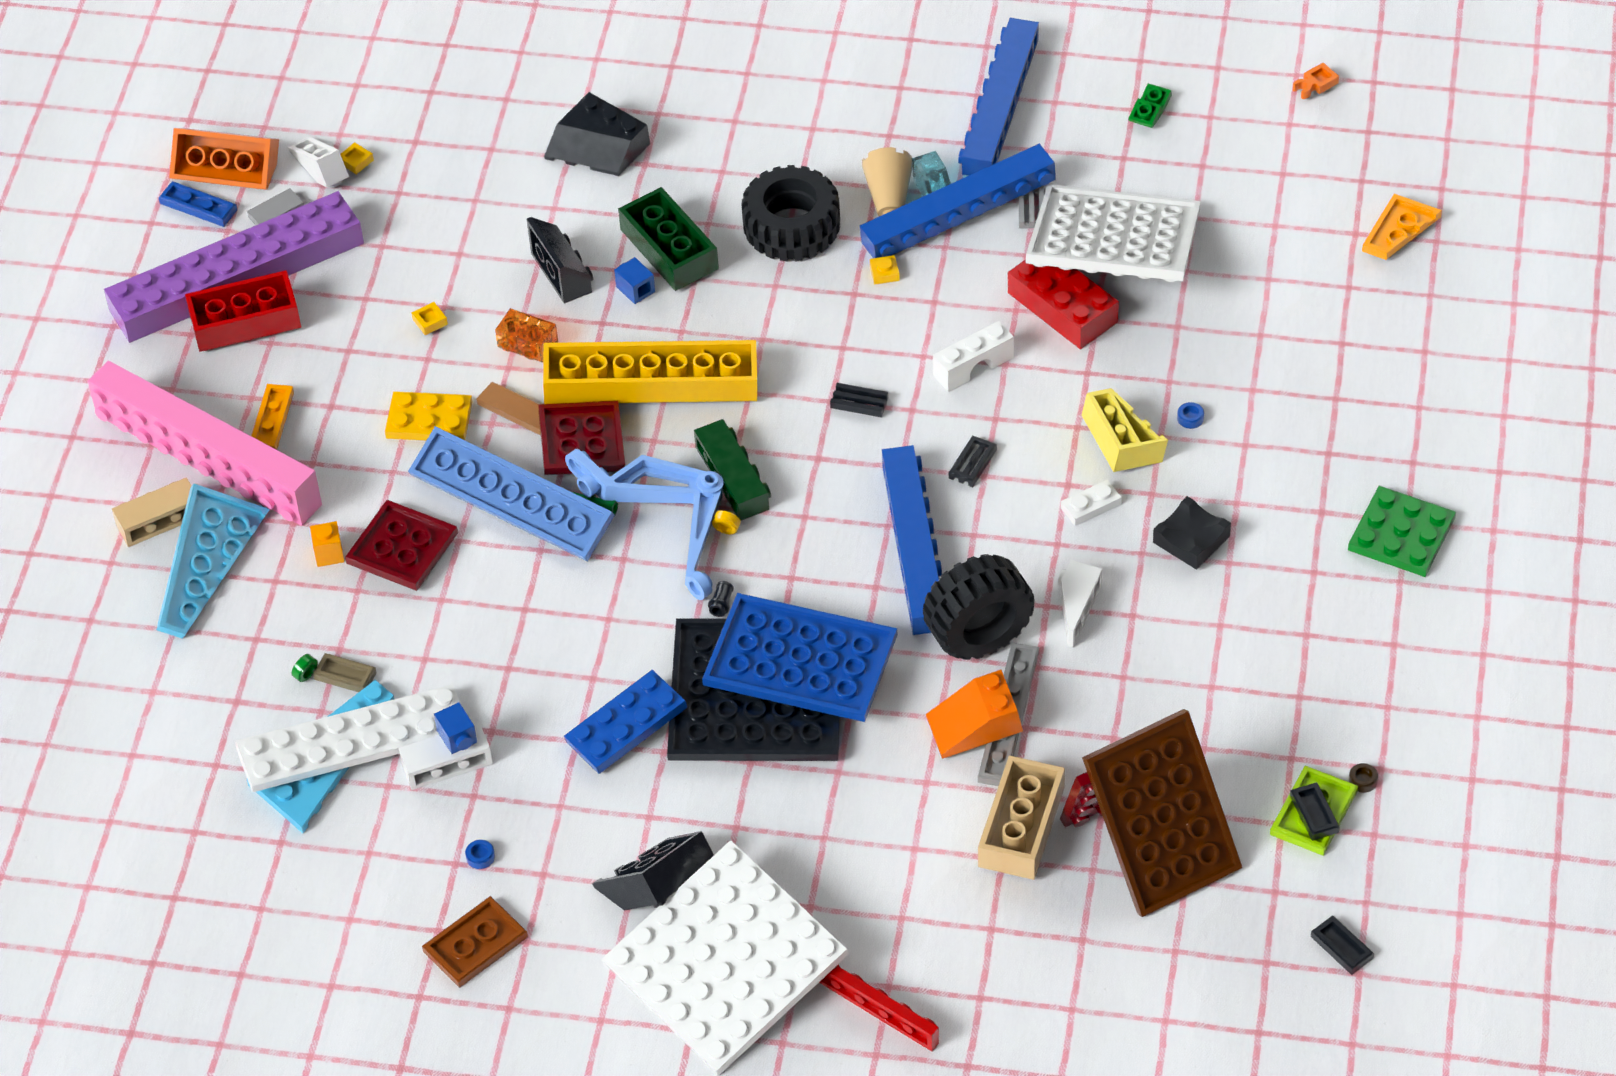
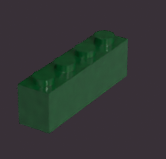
(741, 480)

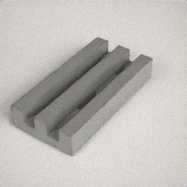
(1031, 224)

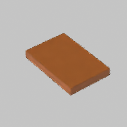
(474, 941)

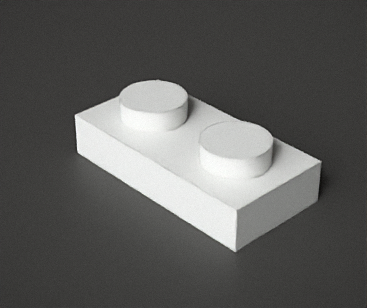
(1091, 502)

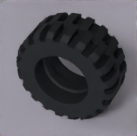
(794, 236)
(978, 606)

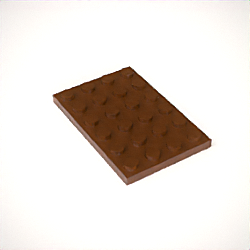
(1162, 812)

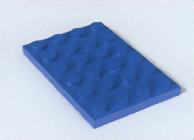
(800, 657)

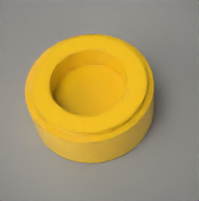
(726, 522)

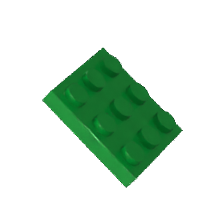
(1401, 531)

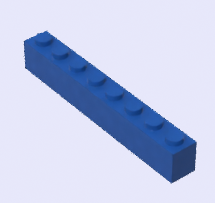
(1000, 95)
(958, 202)
(911, 529)

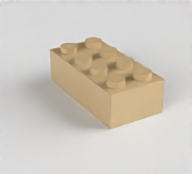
(1021, 817)

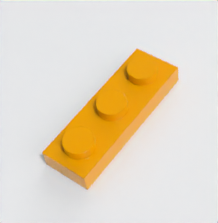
(273, 414)

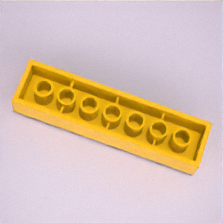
(650, 371)

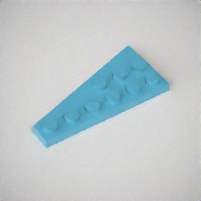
(208, 544)
(303, 798)

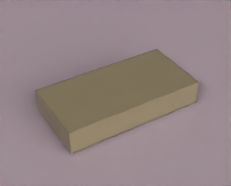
(344, 673)

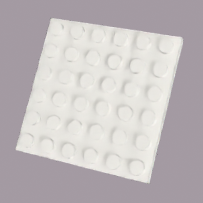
(1114, 233)
(725, 957)

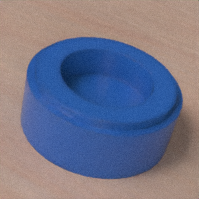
(1190, 415)
(480, 854)

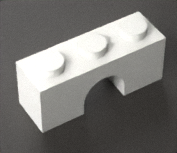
(954, 363)

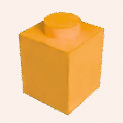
(327, 544)

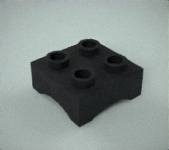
(1191, 533)

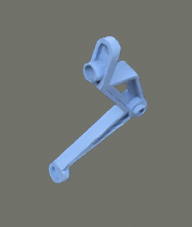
(703, 491)

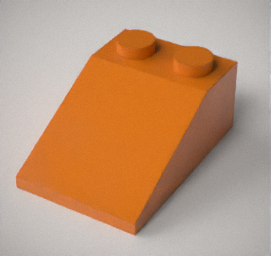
(975, 715)

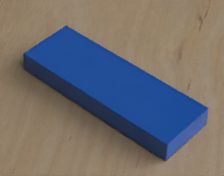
(198, 204)

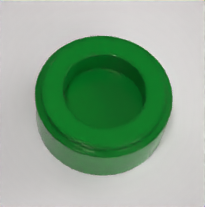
(304, 668)

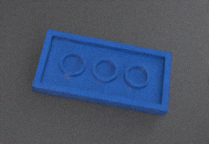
(625, 721)

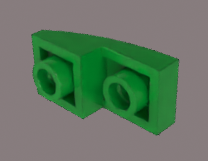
(1150, 106)

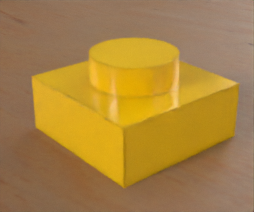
(356, 158)
(884, 269)
(429, 318)

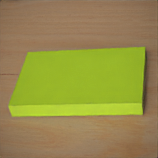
(1339, 797)

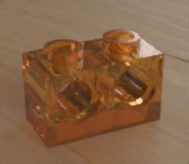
(525, 334)

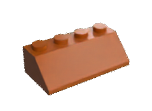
(223, 158)

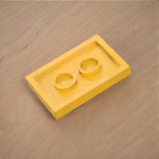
(416, 414)

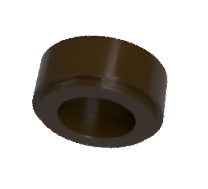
(1364, 776)

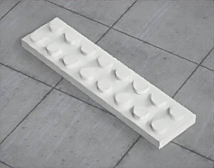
(341, 739)

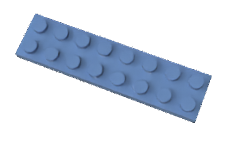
(511, 493)

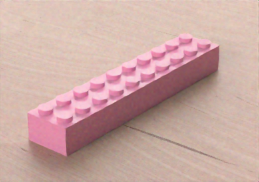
(205, 443)

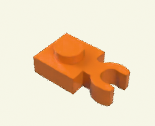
(1318, 79)

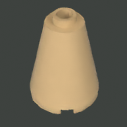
(887, 177)

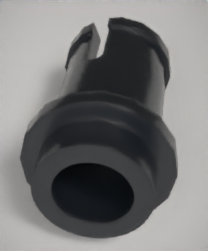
(719, 604)

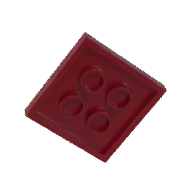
(581, 426)
(401, 545)

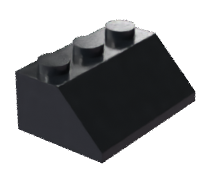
(558, 260)

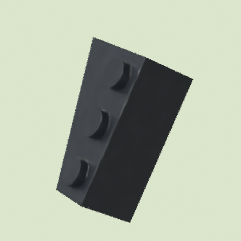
(598, 137)
(657, 873)

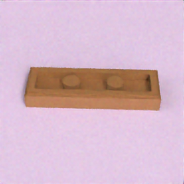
(510, 406)

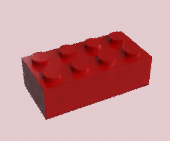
(1064, 301)
(243, 310)

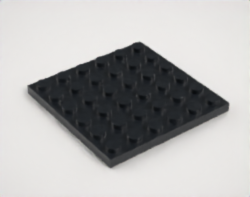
(735, 725)

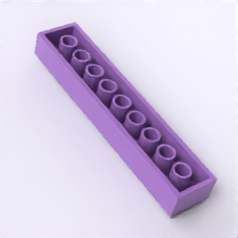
(279, 244)

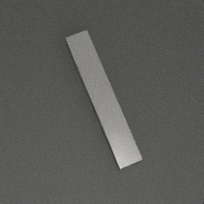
(1019, 677)

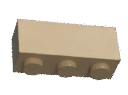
(152, 512)

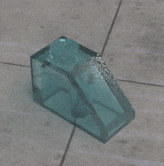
(929, 173)

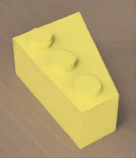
(1120, 433)

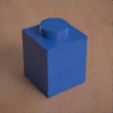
(634, 280)
(455, 728)

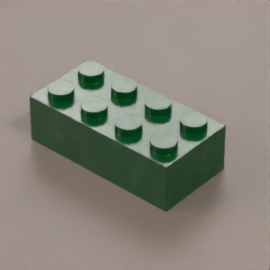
(668, 238)

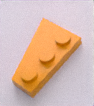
(1398, 225)

